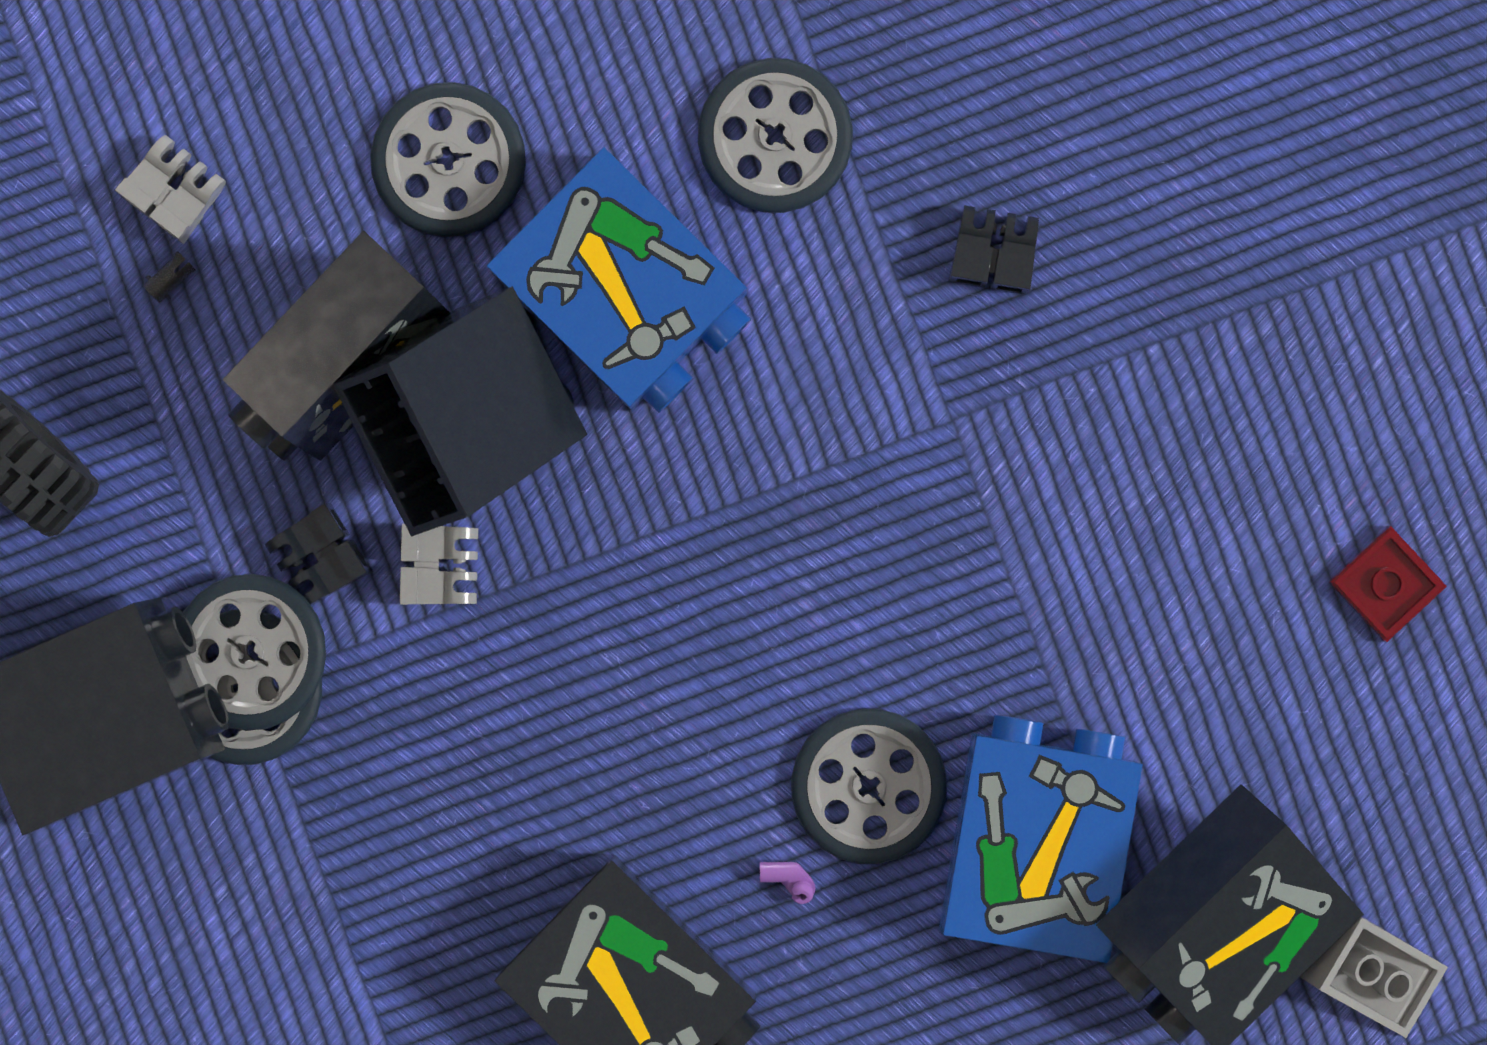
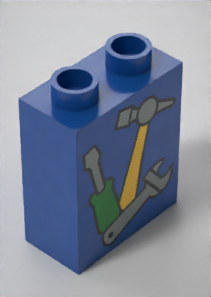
(622, 283)
(1040, 840)

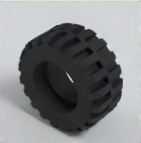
(39, 473)

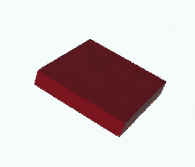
(1387, 584)

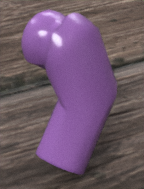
(792, 877)

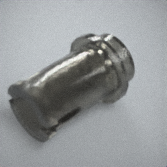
(165, 279)

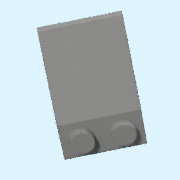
(1377, 975)

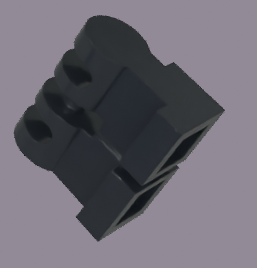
(1009, 265)
(320, 536)

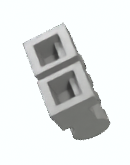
(171, 209)
(425, 582)

